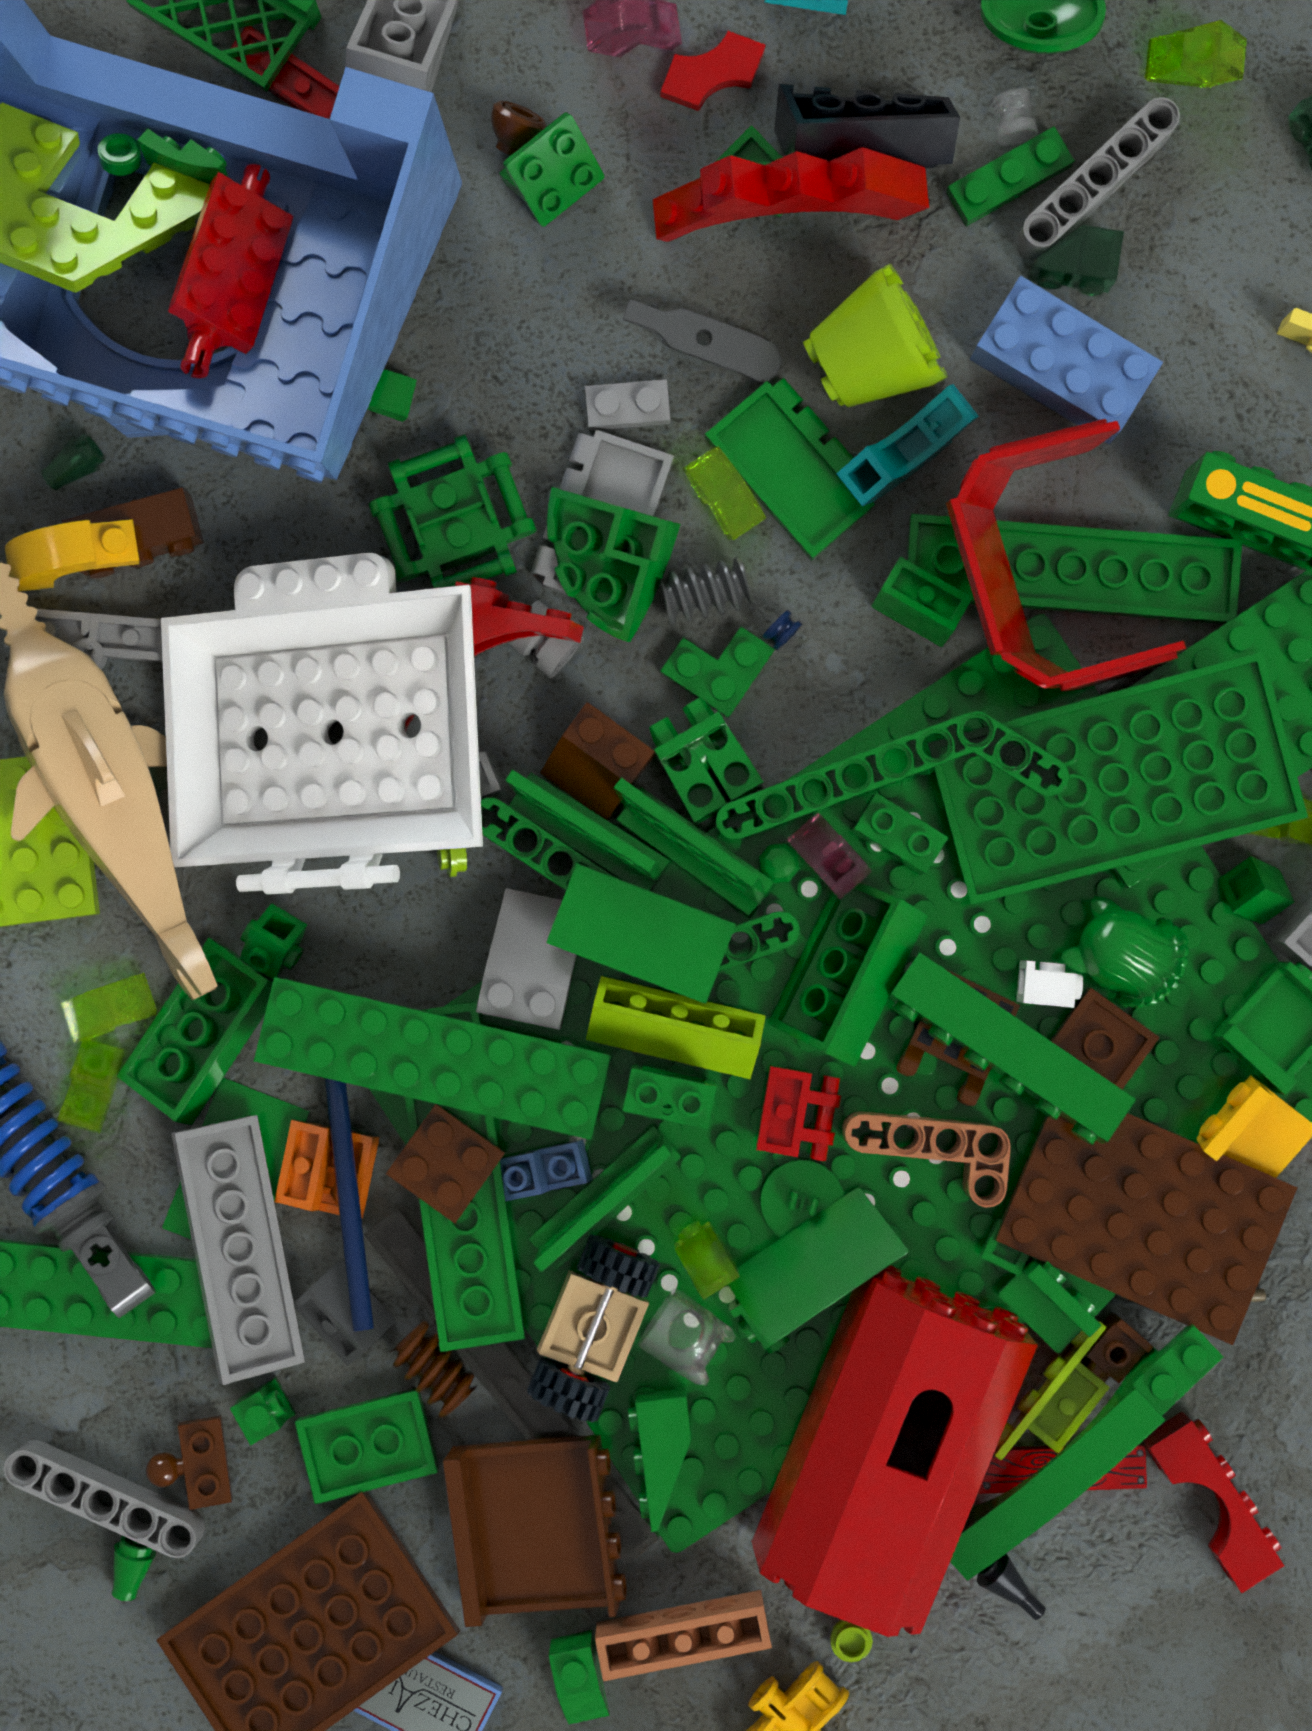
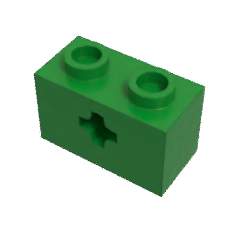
(899, 834)

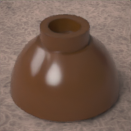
(514, 125)

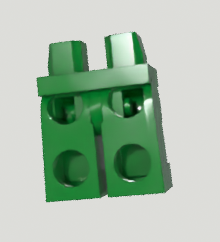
(694, 752)

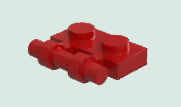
(785, 1111)

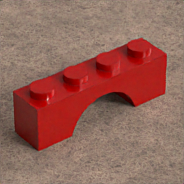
(1239, 1542)

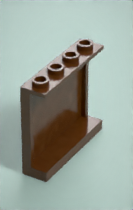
(534, 1526)

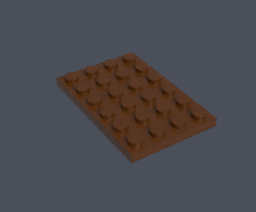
(1149, 1220)
(311, 1628)

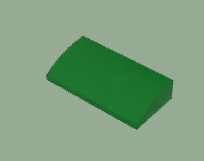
(199, 1038)

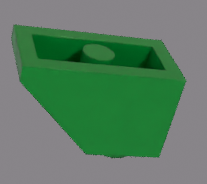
(578, 1677)

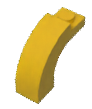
(67, 548)

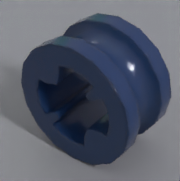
(782, 630)

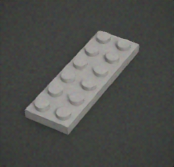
(238, 1249)

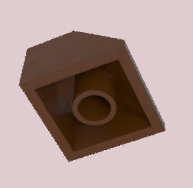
(594, 758)

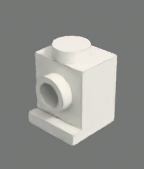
(1048, 984)

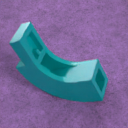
(909, 448)

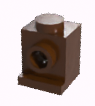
(1116, 1335)

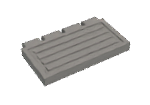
(612, 473)

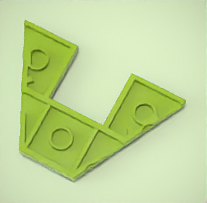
(64, 240)

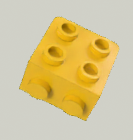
(1255, 1129)

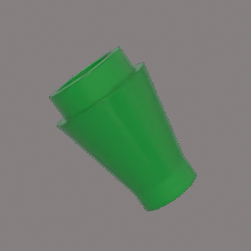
(130, 1567)

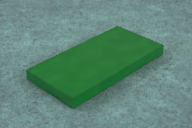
(641, 933)

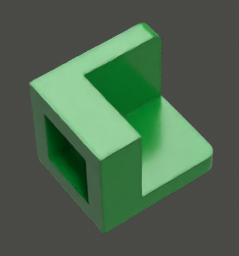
(1256, 890)

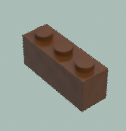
(161, 526)

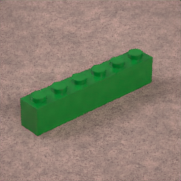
(1012, 1050)

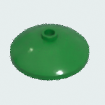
(1044, 24)

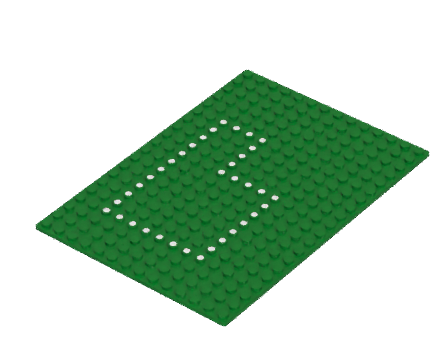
(758, 1398)

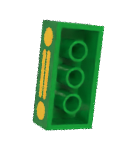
(1247, 507)

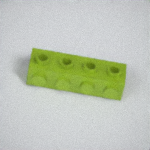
(675, 1027)

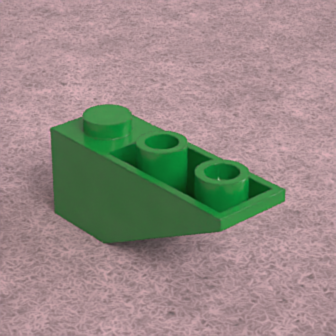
(664, 1441)

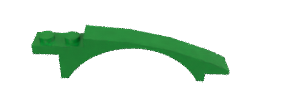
(1118, 1428)

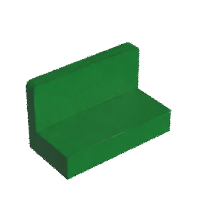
(921, 602)

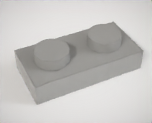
(627, 405)

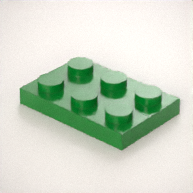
(366, 1445)

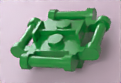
(452, 516)

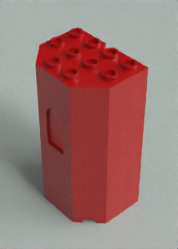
(840, 1518)

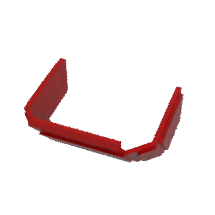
(990, 570)

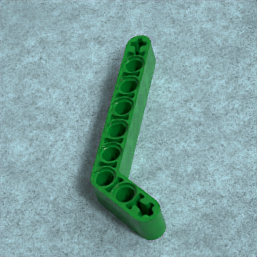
(878, 776)
(548, 846)

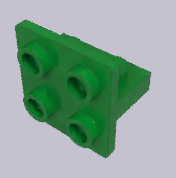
(552, 169)
(1055, 1302)

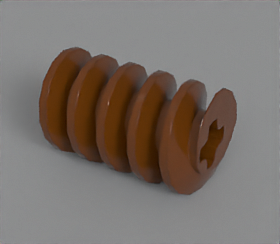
(433, 1369)

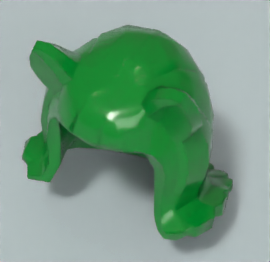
(1130, 954)

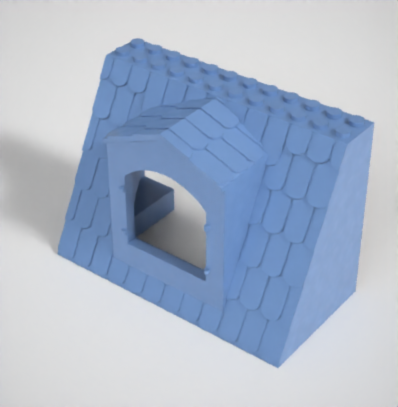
(365, 222)

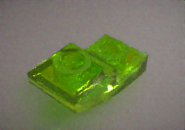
(725, 492)
(108, 1007)
(91, 1086)

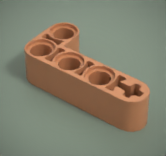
(925, 1147)

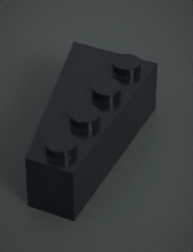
(829, 126)

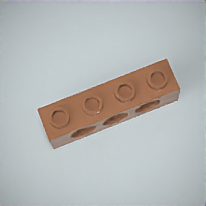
(682, 1635)

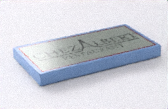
(434, 1698)

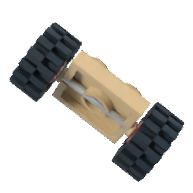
(592, 1328)

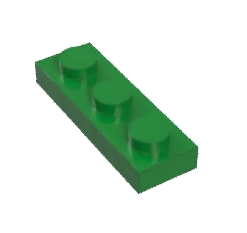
(1010, 176)

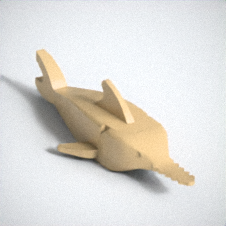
(95, 777)

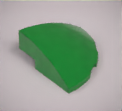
(609, 558)

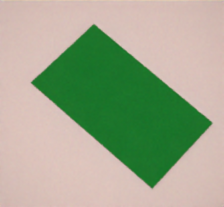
(274, 1119)
(816, 1265)

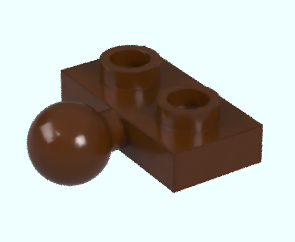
(202, 1463)

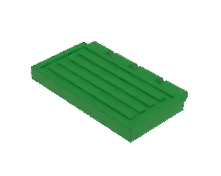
(789, 466)

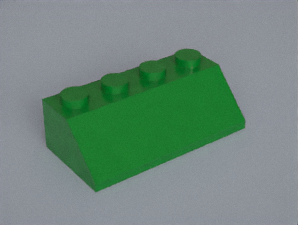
(848, 971)

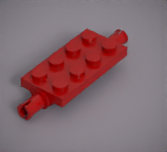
(229, 268)

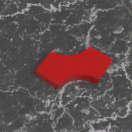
(697, 77)

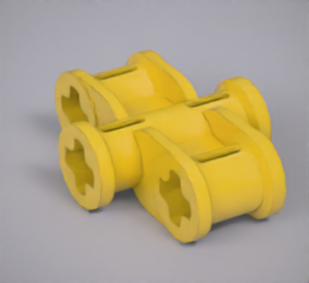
(802, 1707)

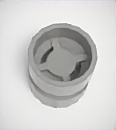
(548, 653)

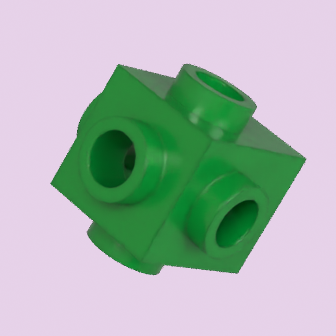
(273, 942)

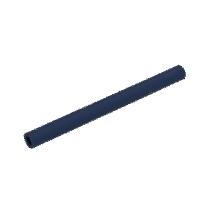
(349, 1205)

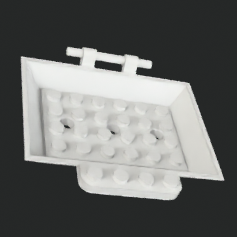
(293, 658)

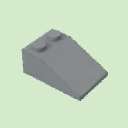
(402, 40)
(523, 973)

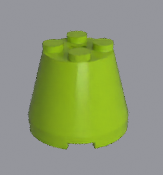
(875, 344)

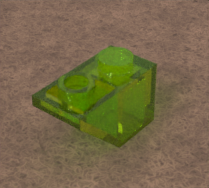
(1197, 56)

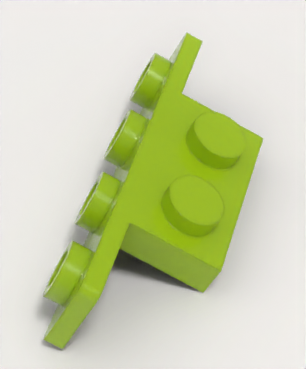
(1060, 1403)

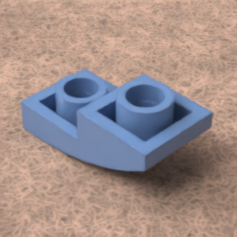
(545, 1170)

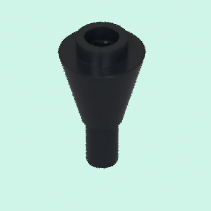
(1007, 1583)

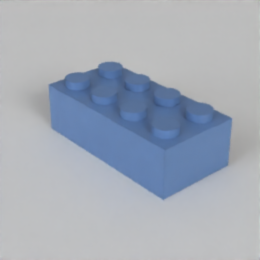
(1064, 358)

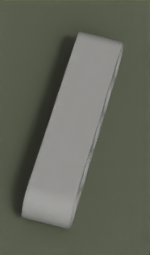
(1109, 164)
(85, 1503)

